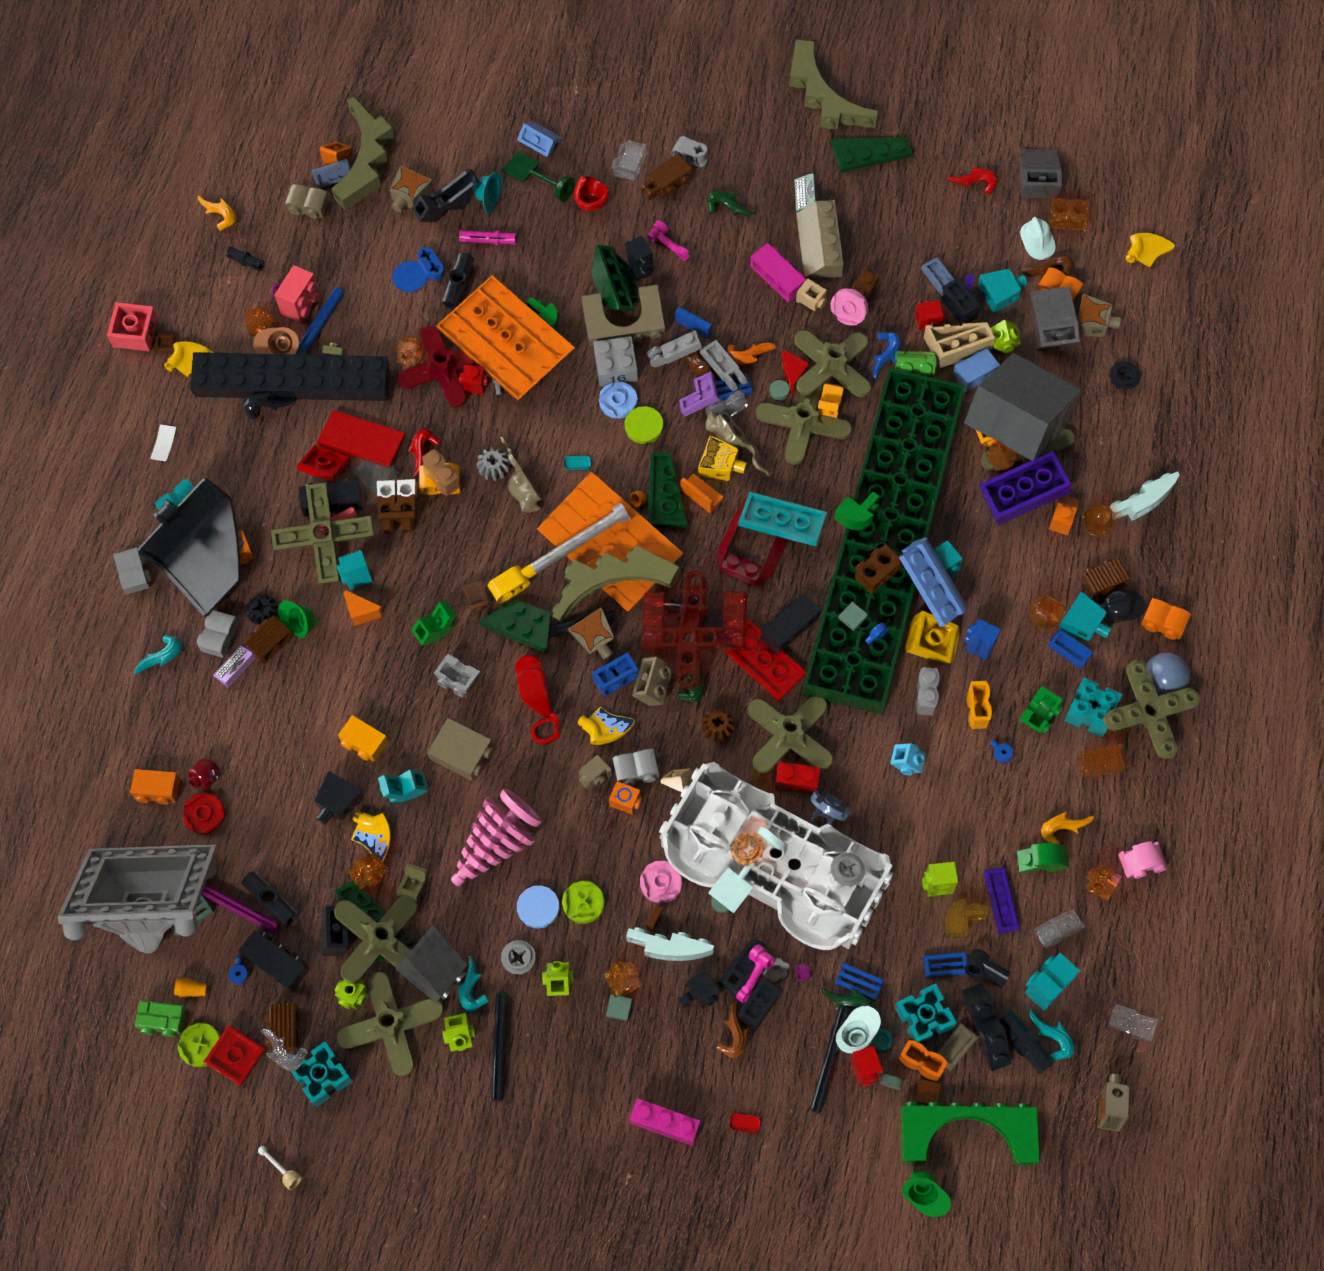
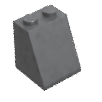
(433, 965)

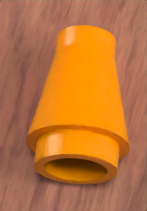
(189, 988)

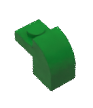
(547, 313)
(855, 516)
(434, 626)
(1043, 856)

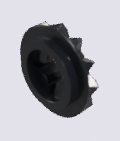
(1120, 369)
(254, 615)

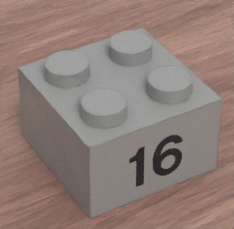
(615, 361)

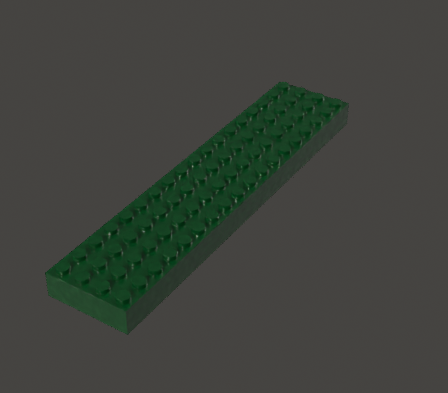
(906, 471)

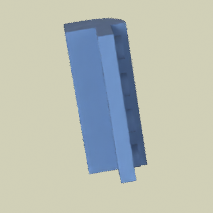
(933, 581)

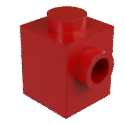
(929, 314)
(473, 379)

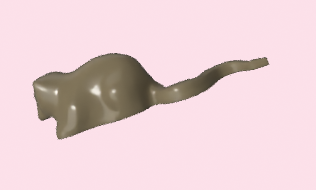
(729, 432)
(521, 485)

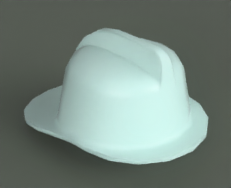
(1038, 239)
(858, 1029)

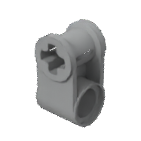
(690, 150)

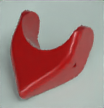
(533, 684)

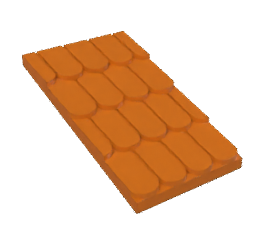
(505, 337)
(588, 505)

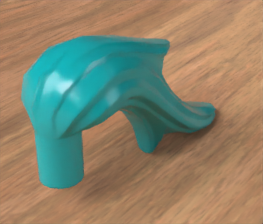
(173, 649)
(466, 990)
(1059, 1034)

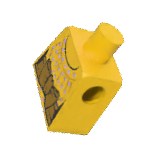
(720, 461)

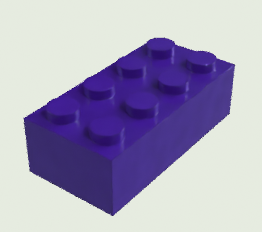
(1025, 488)

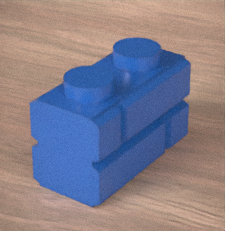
(981, 639)

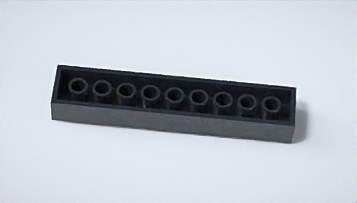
(290, 376)

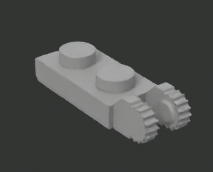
(674, 349)
(723, 364)

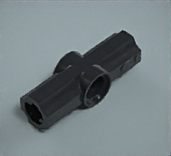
(460, 272)
(261, 889)
(1026, 1042)

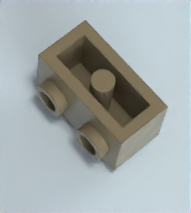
(652, 681)

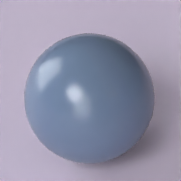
(1168, 673)

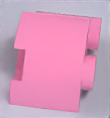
(1143, 859)

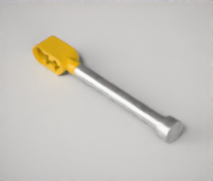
(516, 579)

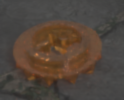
(741, 842)

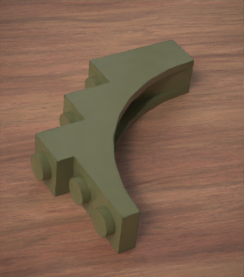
(819, 95)
(363, 176)
(610, 570)

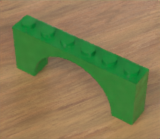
(1015, 1124)

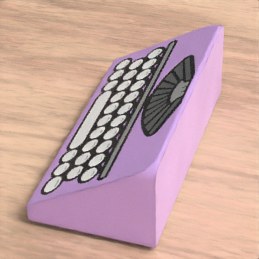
(234, 666)

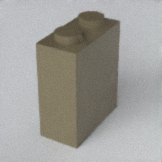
(460, 749)

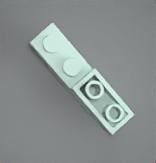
(1149, 497)
(679, 948)

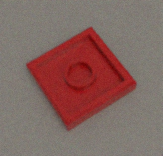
(323, 463)
(234, 1055)

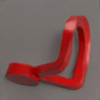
(551, 718)

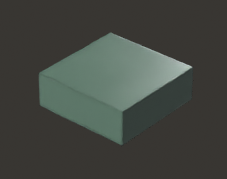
(853, 616)
(619, 1008)

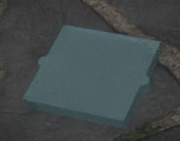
(371, 472)

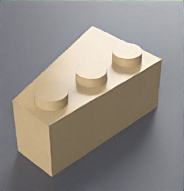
(958, 342)

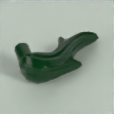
(727, 199)
(695, 694)
(854, 999)

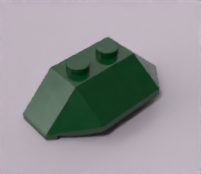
(614, 279)

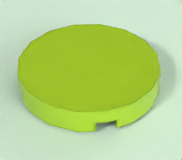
(643, 425)
(583, 902)
(197, 1043)

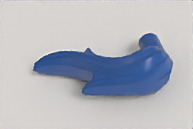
(889, 354)

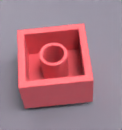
(297, 294)
(132, 326)

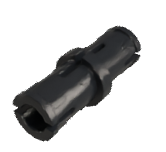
(245, 258)

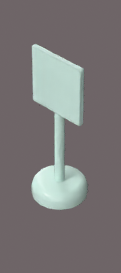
(732, 888)

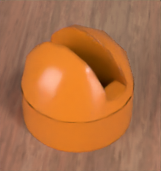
(636, 496)

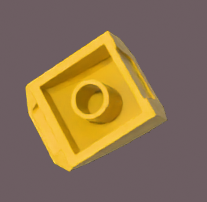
(931, 640)

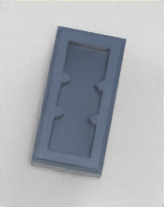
(331, 173)
(937, 274)

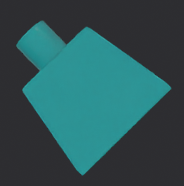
(1001, 288)
(1085, 619)

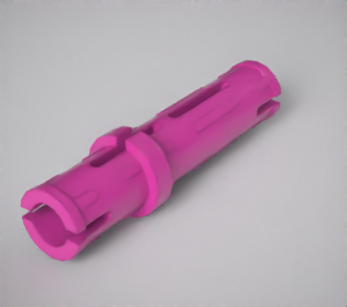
(510, 238)

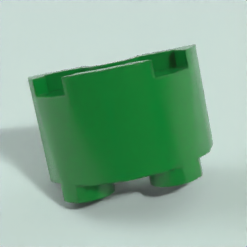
(1041, 710)

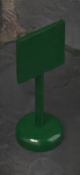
(523, 166)

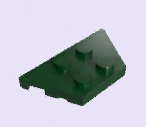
(521, 623)

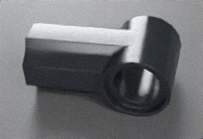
(980, 966)

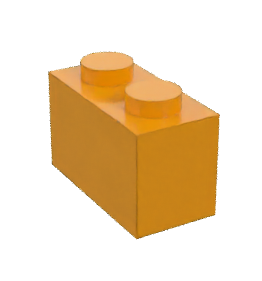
(363, 739)

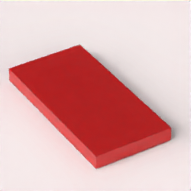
(361, 438)
(773, 672)

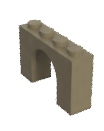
(648, 325)

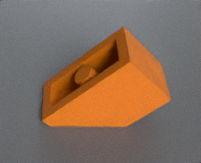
(1064, 515)

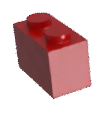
(797, 778)
(866, 1066)

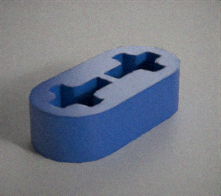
(427, 265)

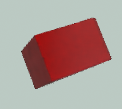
(793, 369)

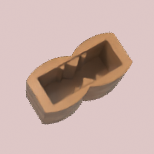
(441, 473)

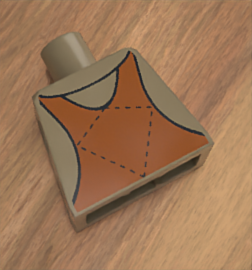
(408, 187)
(1095, 317)
(593, 633)
(1113, 1104)

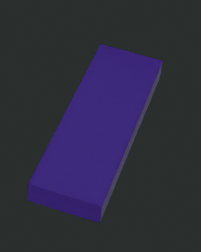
(1001, 900)

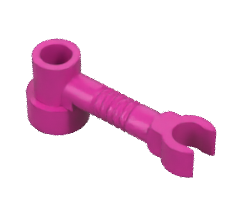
(658, 233)
(762, 960)

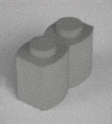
(132, 571)
(217, 634)
(927, 691)
(636, 767)

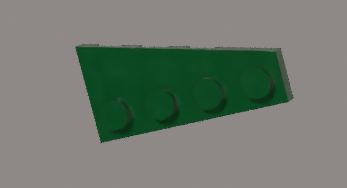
(867, 152)
(665, 503)
(357, 896)

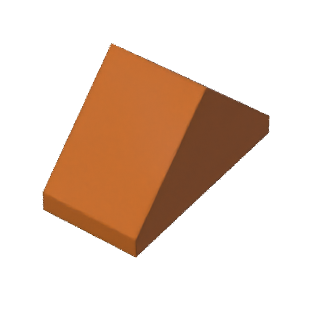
(334, 152)
(361, 609)

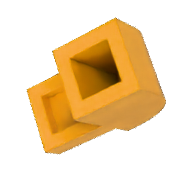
(831, 400)

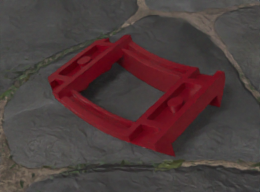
(740, 567)

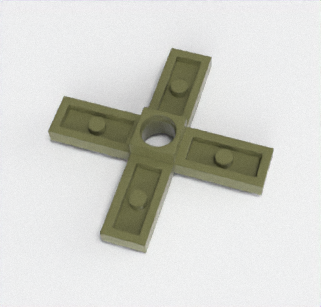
(324, 548)

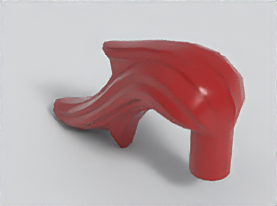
(978, 175)
(417, 446)

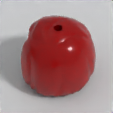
(591, 194)

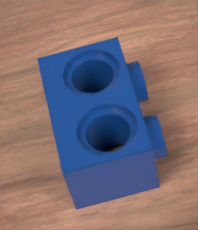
(615, 675)

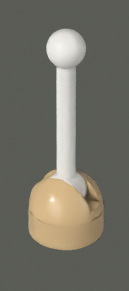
(290, 1178)

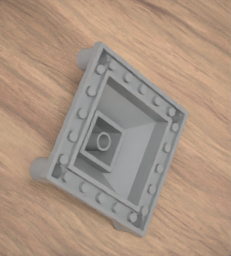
(138, 892)

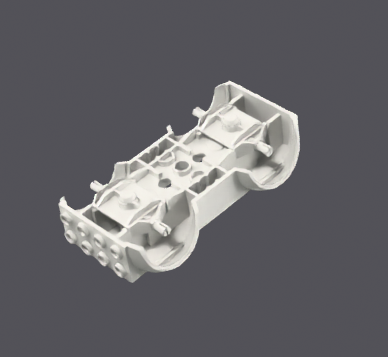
(807, 899)

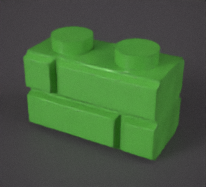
(916, 362)
(160, 1018)

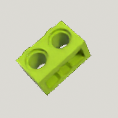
(940, 879)

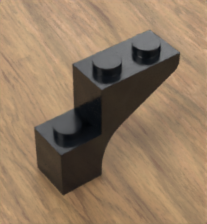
(453, 196)
(988, 1027)

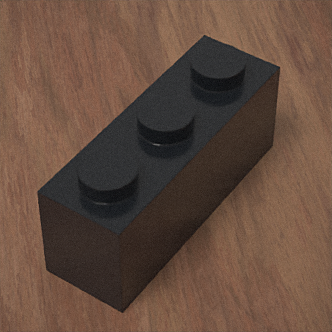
(340, 494)
(789, 624)
(274, 960)

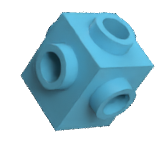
(908, 758)

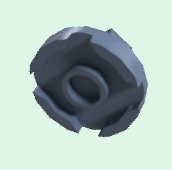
(829, 807)

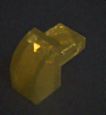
(958, 915)

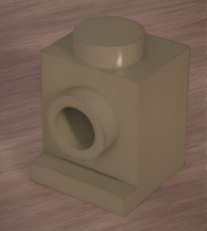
(594, 772)

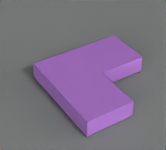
(705, 395)

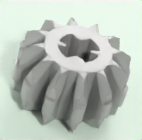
(488, 458)

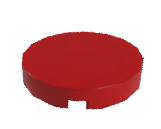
(203, 813)

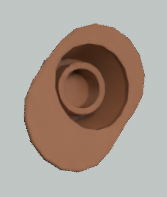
(276, 341)

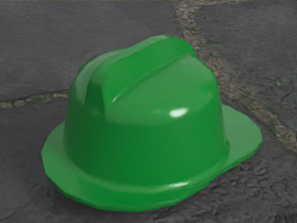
(297, 618)
(926, 1194)

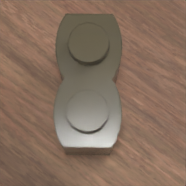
(307, 201)

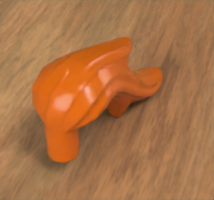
(749, 355)

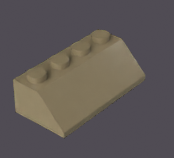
(820, 240)

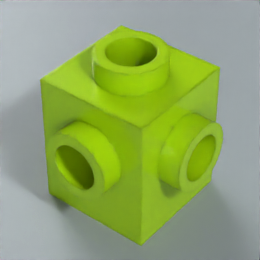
(1006, 336)
(558, 978)
(353, 999)
(458, 1032)

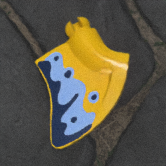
(373, 833)

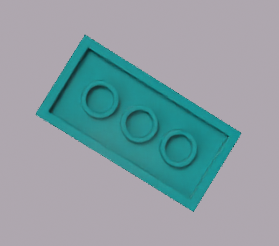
(782, 519)

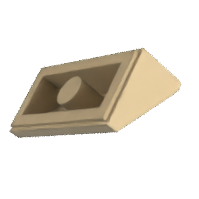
(678, 779)

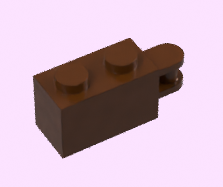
(667, 178)

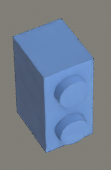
(975, 369)

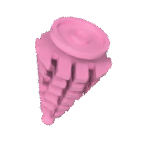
(497, 831)

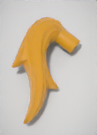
(222, 208)
(1062, 822)

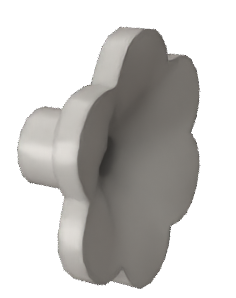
(777, 971)

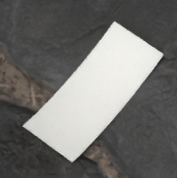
(163, 443)

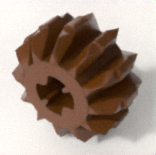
(724, 728)

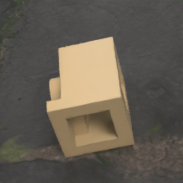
(811, 295)

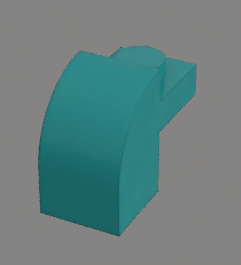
(403, 787)

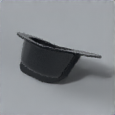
(1122, 605)

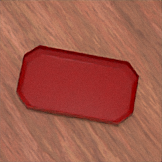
(744, 1123)

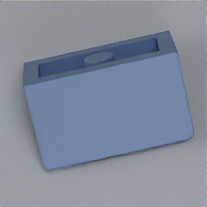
(538, 138)

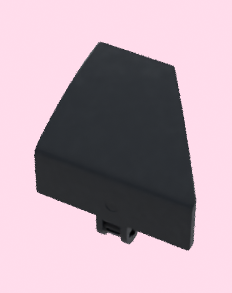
(197, 545)

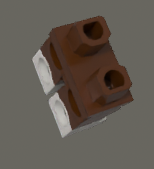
(397, 504)

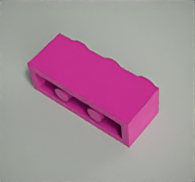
(777, 272)
(664, 1122)

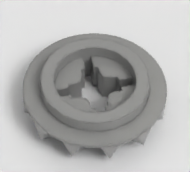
(847, 860)
(519, 947)

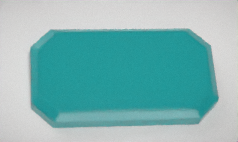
(577, 462)

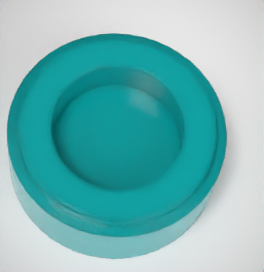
(882, 1040)

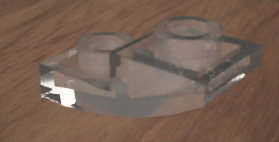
(732, 405)
(1058, 928)
(1133, 1023)

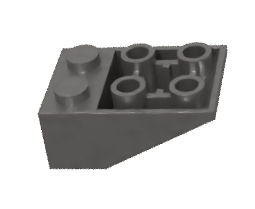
(1039, 173)
(1054, 318)

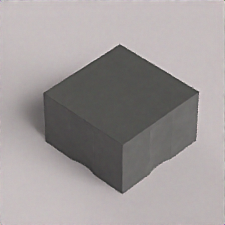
(1022, 406)

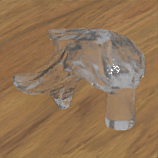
(280, 1056)

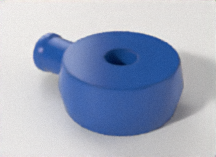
(877, 633)
(999, 748)
(238, 968)

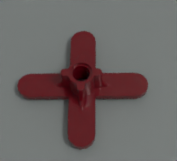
(433, 369)

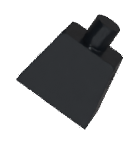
(336, 798)

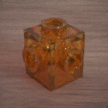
(258, 319)
(409, 351)
(1001, 456)
(367, 871)
(1102, 881)
(623, 978)

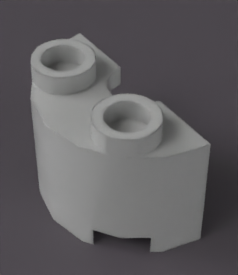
(456, 675)

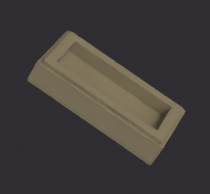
(957, 1045)

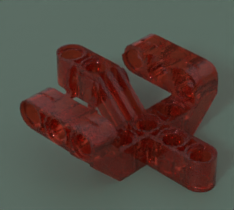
(729, 637)

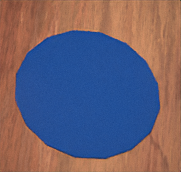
(409, 276)

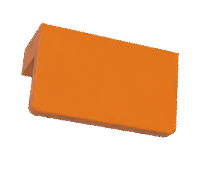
(701, 492)

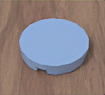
(618, 399)
(538, 907)

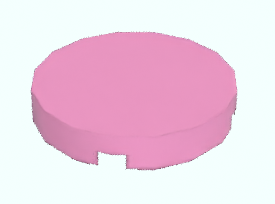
(849, 306)
(660, 882)

